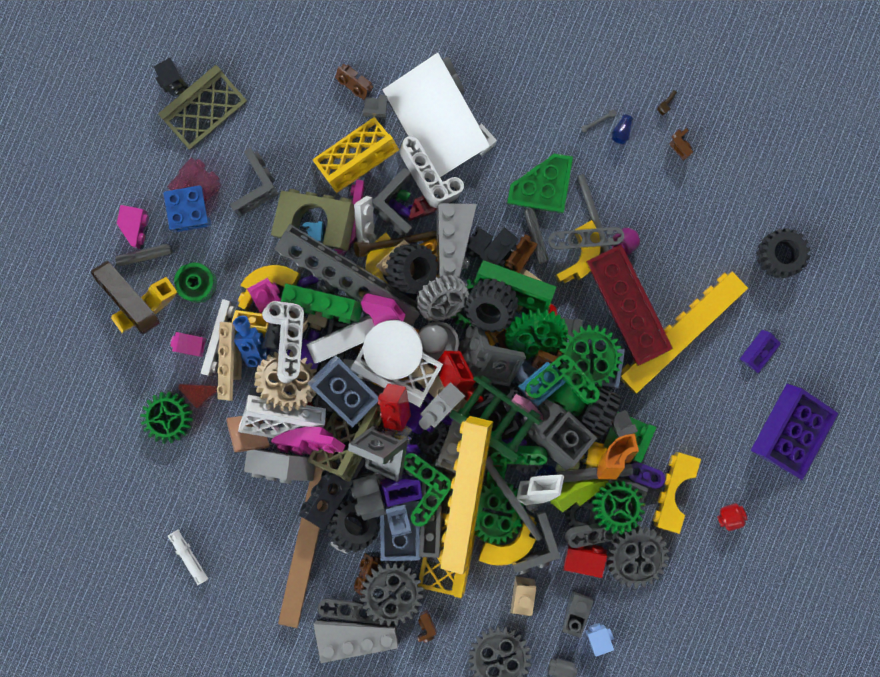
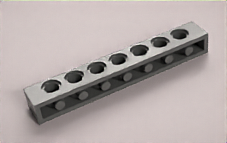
(344, 268)

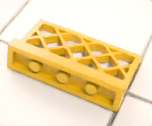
(360, 162)
(459, 580)

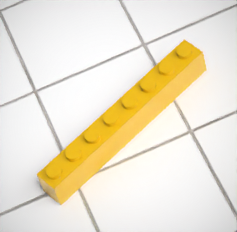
(687, 328)
(466, 494)

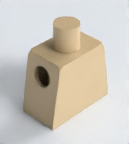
(523, 596)

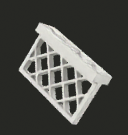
(414, 395)
(258, 410)

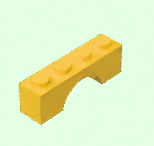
(681, 469)

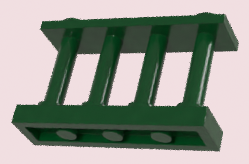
(510, 449)

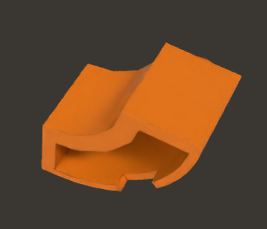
(616, 456)

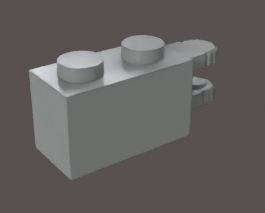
(440, 406)

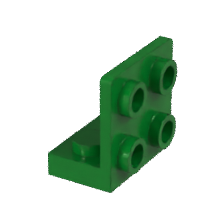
(643, 437)

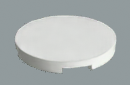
(393, 349)

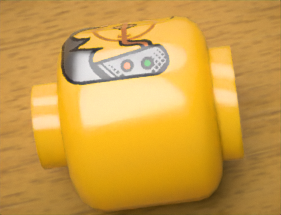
(593, 455)

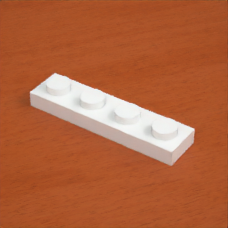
(210, 365)

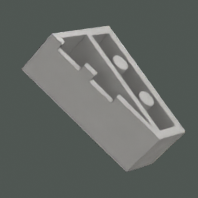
(278, 465)

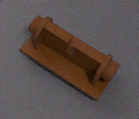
(359, 87)
(522, 254)
(366, 564)

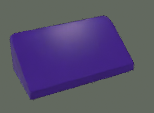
(760, 350)

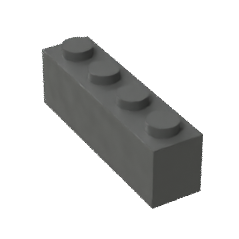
(432, 532)

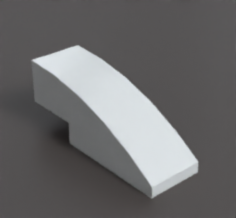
(540, 489)

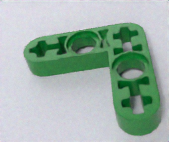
(567, 375)
(531, 456)
(433, 490)

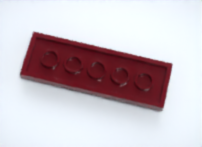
(629, 305)

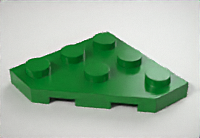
(544, 185)

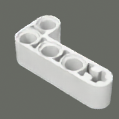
(412, 152)
(340, 340)
(287, 342)

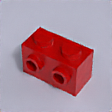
(455, 371)
(394, 407)
(586, 560)

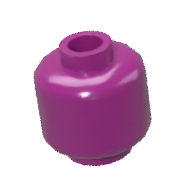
(630, 242)

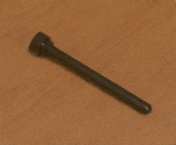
(363, 248)

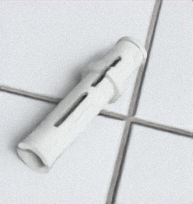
(188, 557)

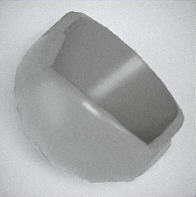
(433, 338)

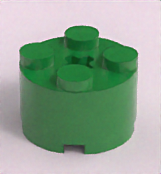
(184, 282)
(568, 400)

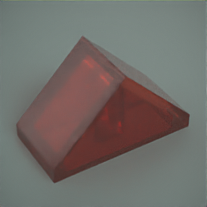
(198, 394)

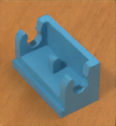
(316, 230)
(548, 377)

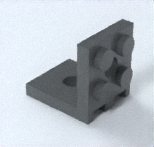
(259, 195)
(386, 213)
(484, 358)
(382, 452)
(449, 453)
(542, 557)

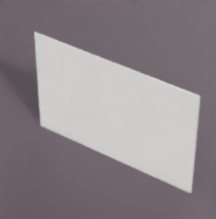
(436, 115)

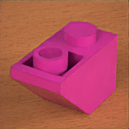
(132, 224)
(381, 308)
(188, 344)

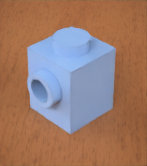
(600, 639)

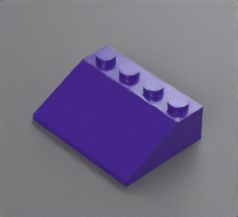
(794, 431)

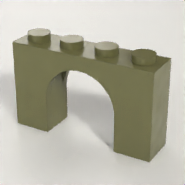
(339, 215)

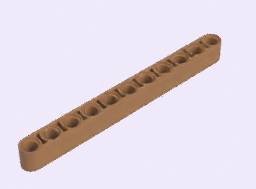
(303, 555)

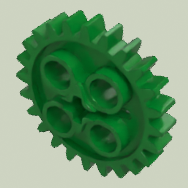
(547, 327)
(608, 355)
(492, 530)

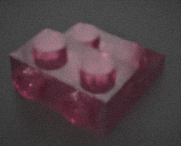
(194, 175)

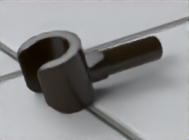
(663, 108)

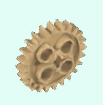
(276, 391)

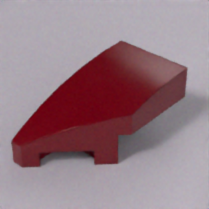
(420, 209)

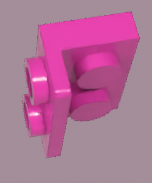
(264, 293)

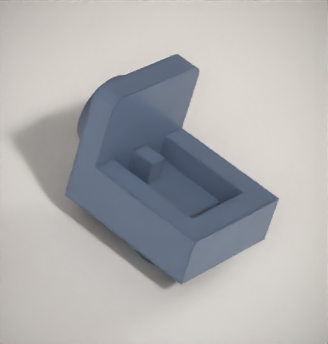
(398, 520)

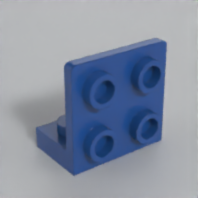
(186, 209)

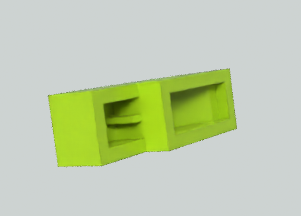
(577, 492)

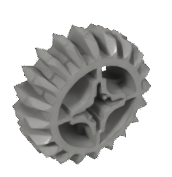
(442, 298)

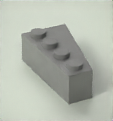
(453, 232)
(346, 640)

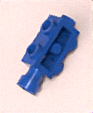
(249, 342)

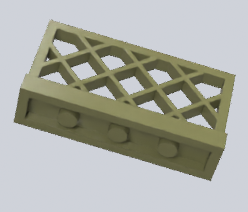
(195, 92)
(351, 460)

